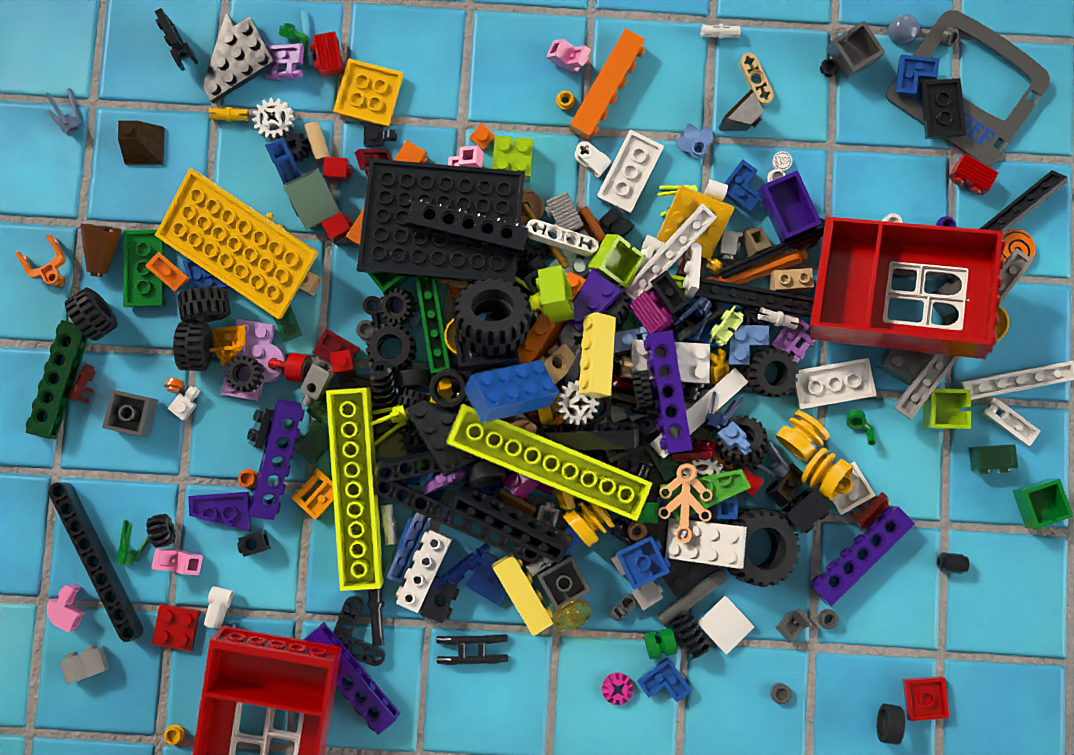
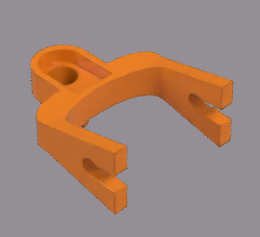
(50, 271)

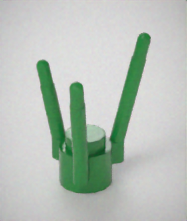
(126, 554)

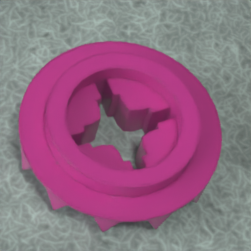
(608, 689)

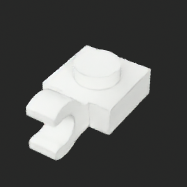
(183, 404)

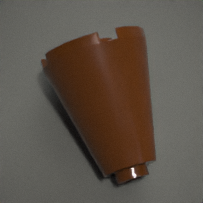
(99, 247)

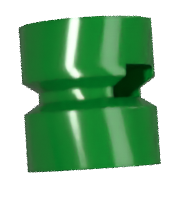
(667, 645)

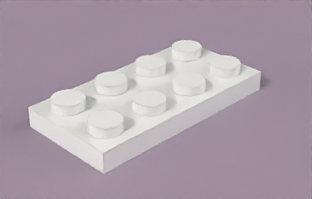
(630, 171)
(691, 357)
(834, 383)
(709, 543)

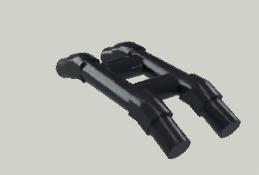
(480, 640)

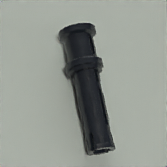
(375, 605)

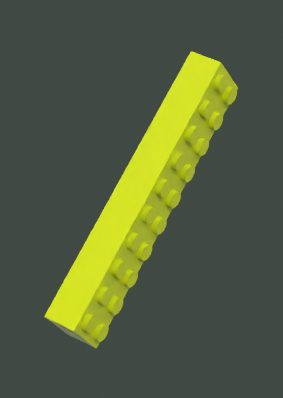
(550, 463)
(354, 489)

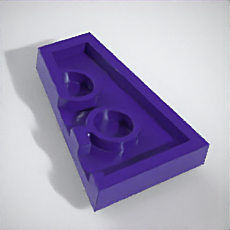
(593, 297)
(223, 508)

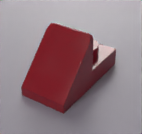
(363, 157)

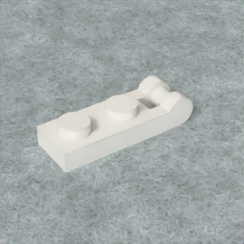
(692, 269)
(1011, 422)

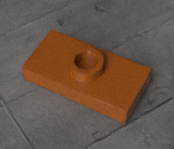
(591, 225)

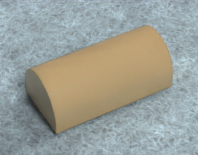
(316, 141)

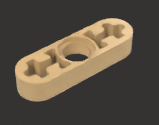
(759, 71)

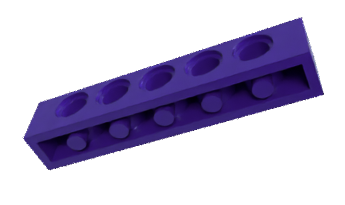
(665, 341)
(283, 410)
(858, 567)
(361, 683)

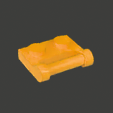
(320, 499)

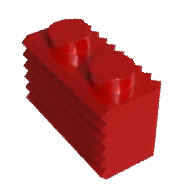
(328, 54)
(973, 175)

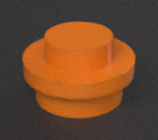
(174, 385)
(247, 478)

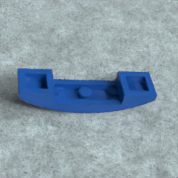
(284, 161)
(723, 510)

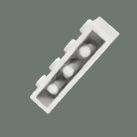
(423, 571)

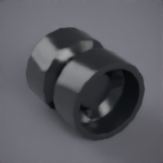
(616, 223)

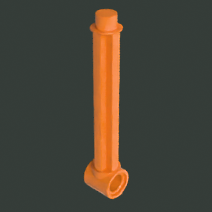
(766, 268)

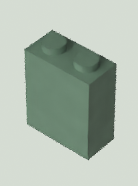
(312, 199)

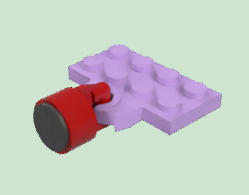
(273, 361)

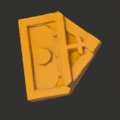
(227, 342)

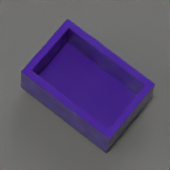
(789, 206)

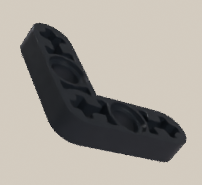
(346, 634)

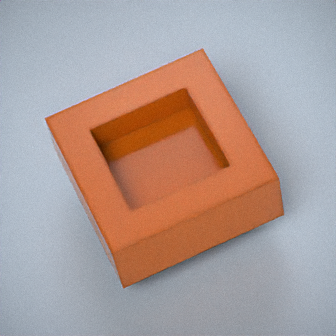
(482, 137)

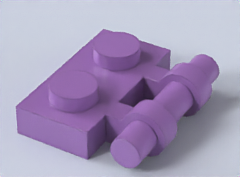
(289, 56)
(788, 338)
(440, 482)

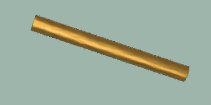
(555, 251)

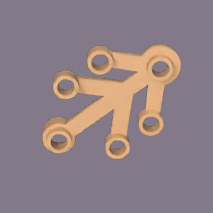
(685, 498)

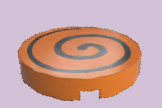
(1018, 240)

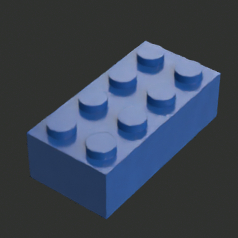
(511, 391)

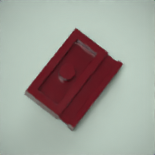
(332, 343)
(700, 451)

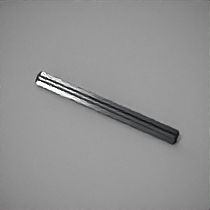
(771, 252)

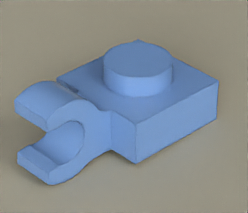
(734, 436)

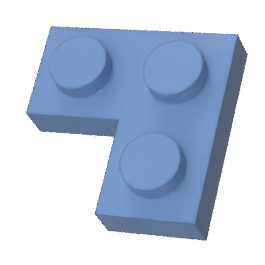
(743, 338)

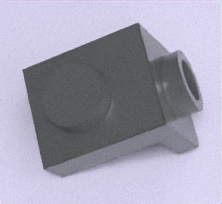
(793, 624)

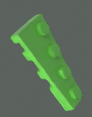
(721, 485)

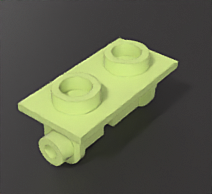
(721, 332)

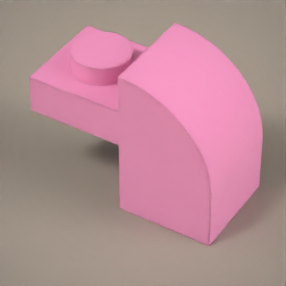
(568, 56)
(469, 157)
(177, 560)
(61, 610)

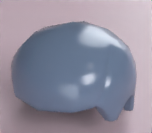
(903, 29)

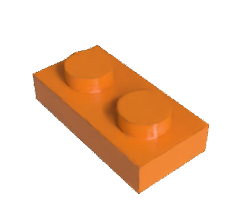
(167, 272)

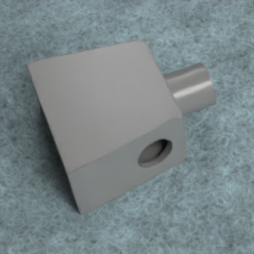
(322, 377)

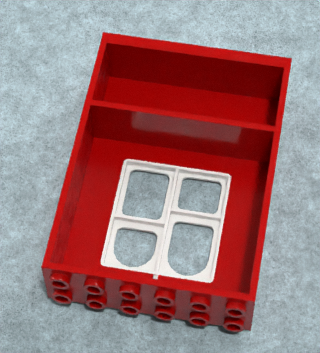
(857, 280)
(270, 674)

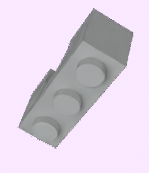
(646, 594)

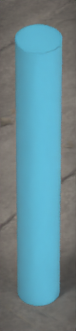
(306, 30)

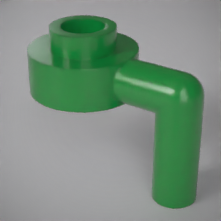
(289, 31)
(856, 420)

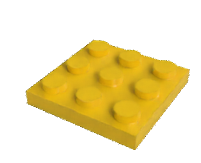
(368, 93)
(684, 205)

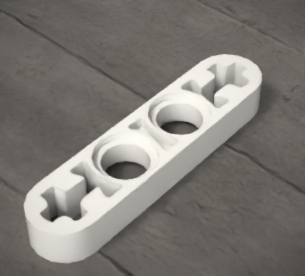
(561, 241)

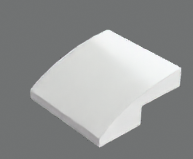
(725, 625)

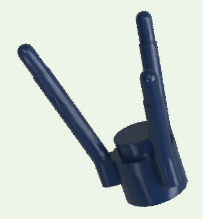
(699, 308)
(718, 421)

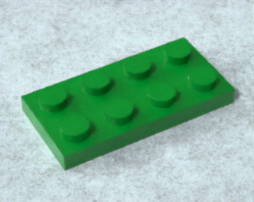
(140, 284)

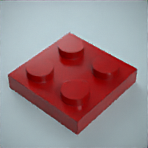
(176, 627)
(926, 698)

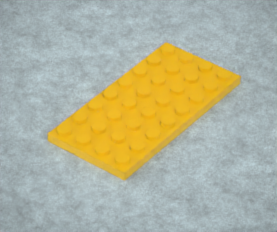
(236, 243)

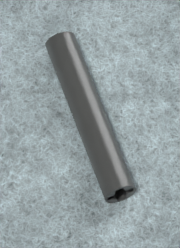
(692, 597)

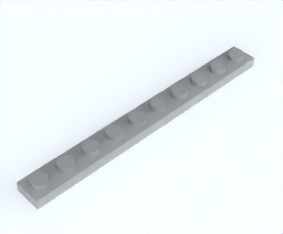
(940, 364)

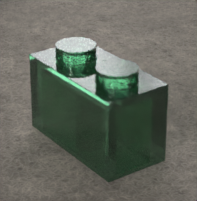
(314, 442)
(993, 457)

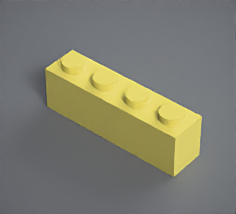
(597, 355)
(522, 594)

